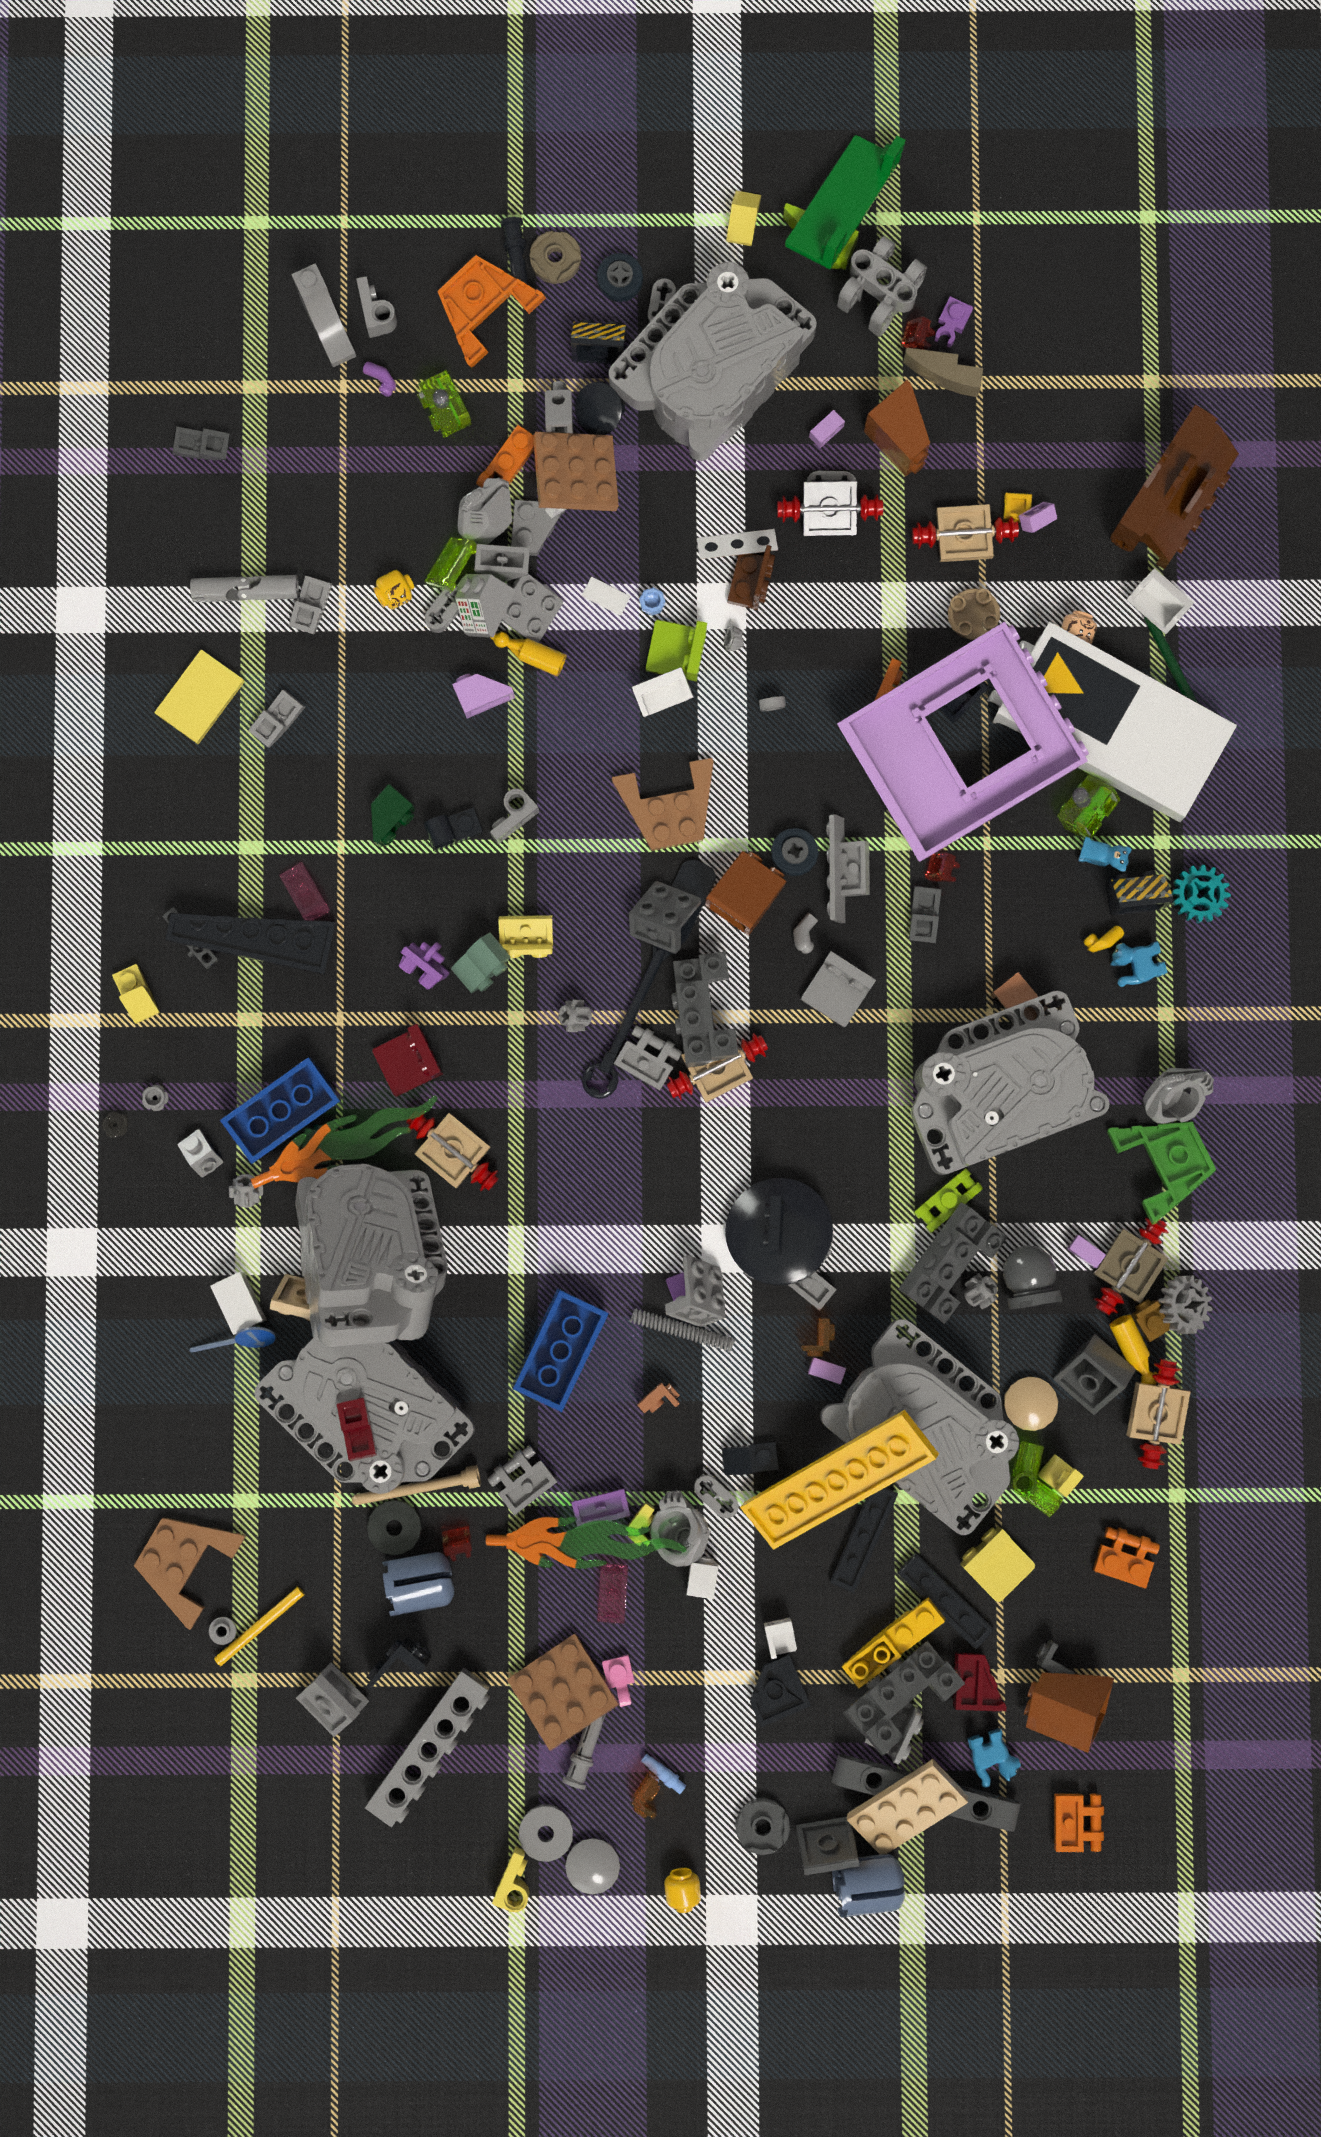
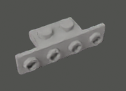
(848, 868)

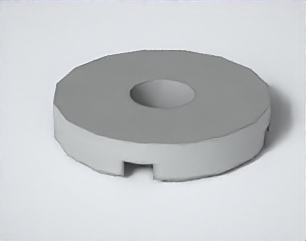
(545, 1849)

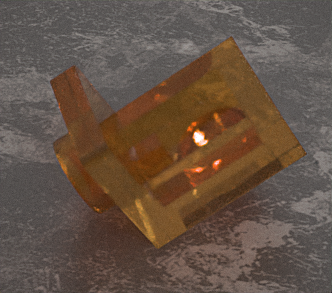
(825, 1332)

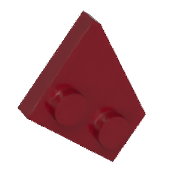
(980, 1687)

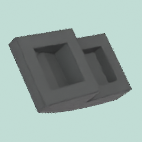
(200, 444)
(924, 914)

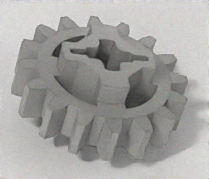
(1185, 1304)

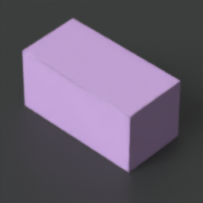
(826, 429)
(1038, 517)
(1086, 1251)
(826, 1370)

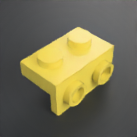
(526, 935)

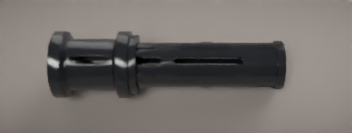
(515, 246)

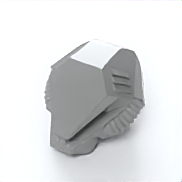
(485, 522)
(1169, 1097)
(683, 1524)

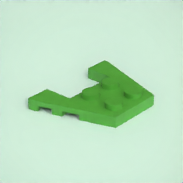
(1177, 1157)

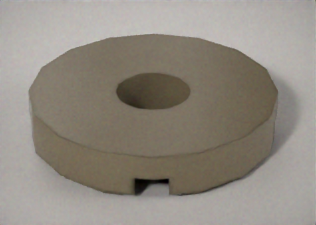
(555, 271)

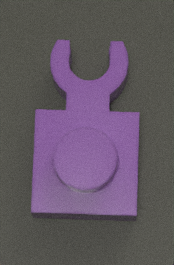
(953, 319)

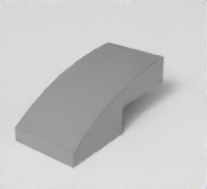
(311, 605)
(277, 719)

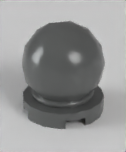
(1030, 1276)

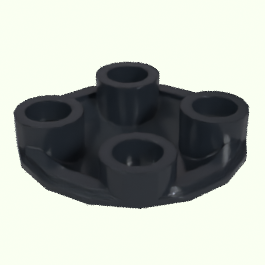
(599, 408)

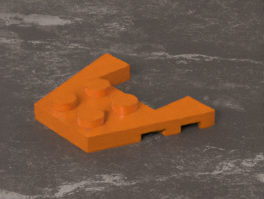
(475, 294)

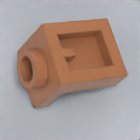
(653, 1400)

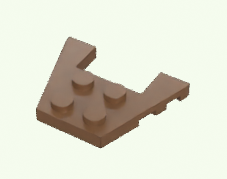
(673, 817)
(173, 1556)

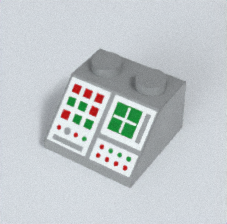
(482, 603)

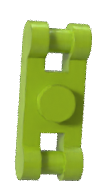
(948, 1200)

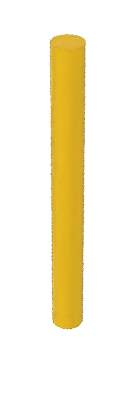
(259, 1626)

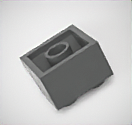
(1094, 1374)

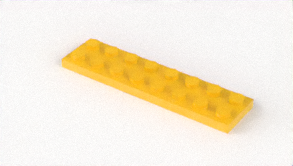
(840, 1479)

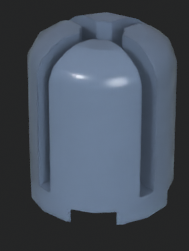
(418, 1583)
(871, 1887)

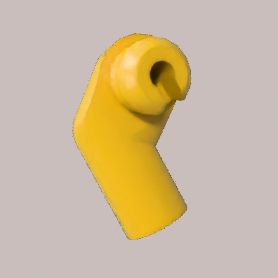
(1107, 941)

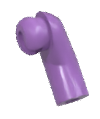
(388, 384)

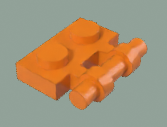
(1122, 1565)
(1069, 1823)

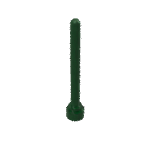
(1170, 660)

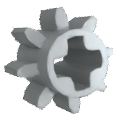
(575, 1015)
(244, 1192)
(980, 1291)

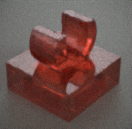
(916, 333)
(941, 867)
(457, 1542)

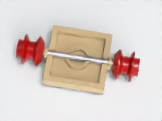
(965, 532)
(719, 1075)
(453, 1151)
(1158, 1413)

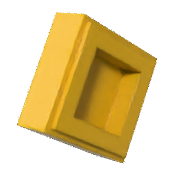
(1015, 505)

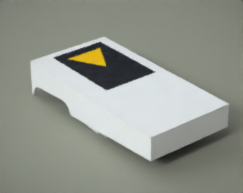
(1133, 726)

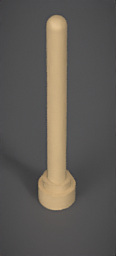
(468, 1477)

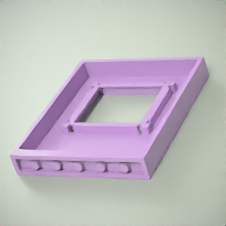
(914, 769)

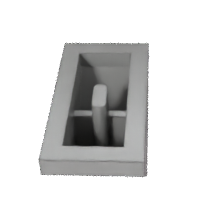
(502, 561)

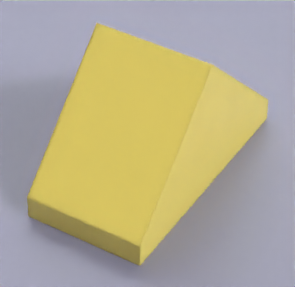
(743, 218)

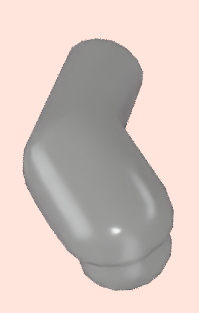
(802, 936)

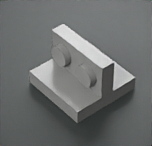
(332, 1700)

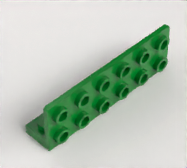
(844, 200)

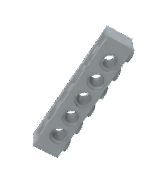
(382, 1802)

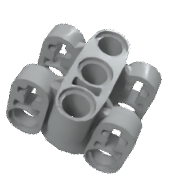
(867, 278)

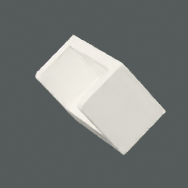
(1160, 601)
(662, 692)
(238, 1302)

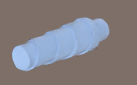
(664, 1774)

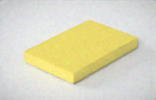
(199, 697)

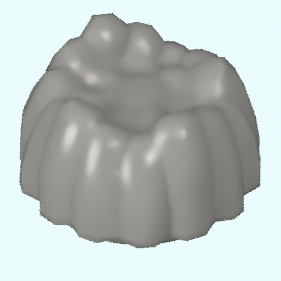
(733, 639)

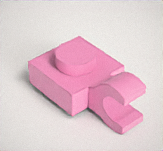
(619, 1674)

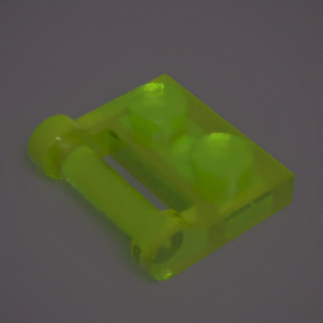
(451, 563)

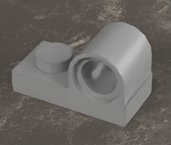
(374, 308)
(517, 817)

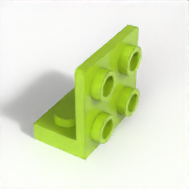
(676, 647)

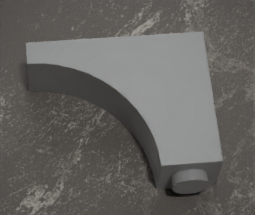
(323, 315)

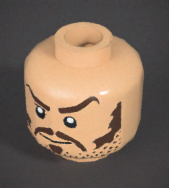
(1080, 625)

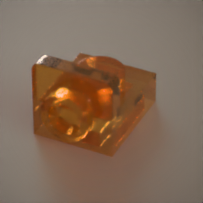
(646, 1791)

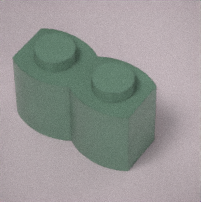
(481, 963)

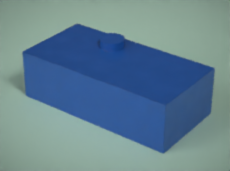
(280, 1110)
(559, 1350)

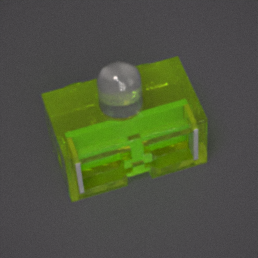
(444, 403)
(1088, 807)

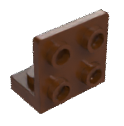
(749, 581)

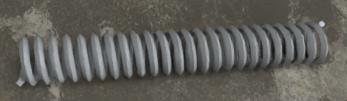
(682, 1329)

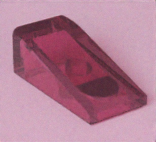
(304, 892)
(612, 1593)

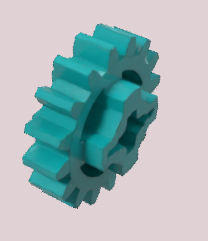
(1208, 900)

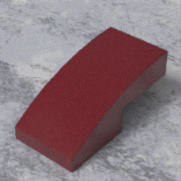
(356, 1429)

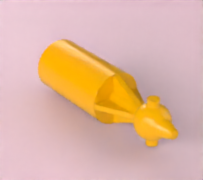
(532, 653)
(1133, 1346)

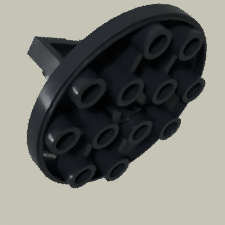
(779, 1231)

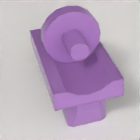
(428, 960)

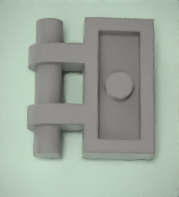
(644, 1065)
(527, 1486)

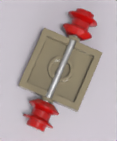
(1130, 1266)

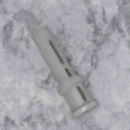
(582, 1758)

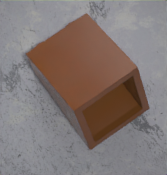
(899, 430)
(745, 892)
(1068, 1707)

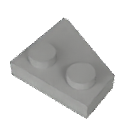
(531, 526)

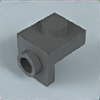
(1045, 1654)

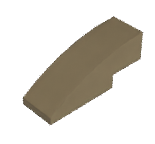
(943, 371)

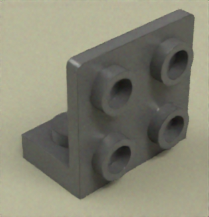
(661, 915)

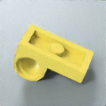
(1060, 1476)
(510, 1882)

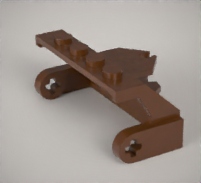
(1178, 488)

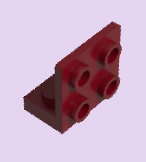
(407, 1061)

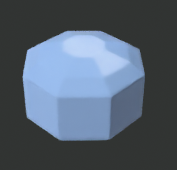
(652, 601)

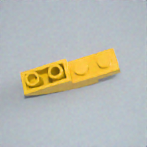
(893, 1642)

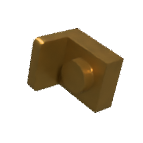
(1150, 1319)

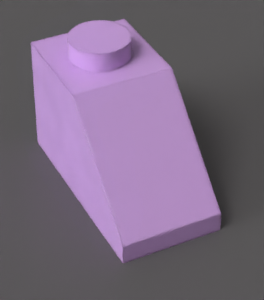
(480, 693)

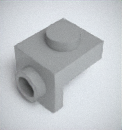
(200, 1153)

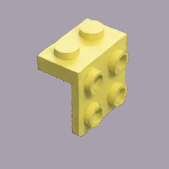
(997, 1563)

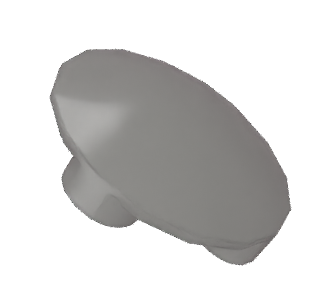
(592, 1866)

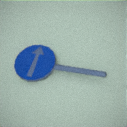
(249, 1337)

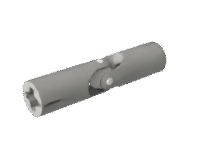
(262, 588)

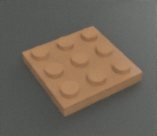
(575, 471)
(562, 1692)

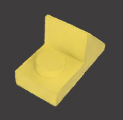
(135, 994)

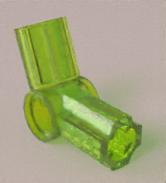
(1037, 1493)

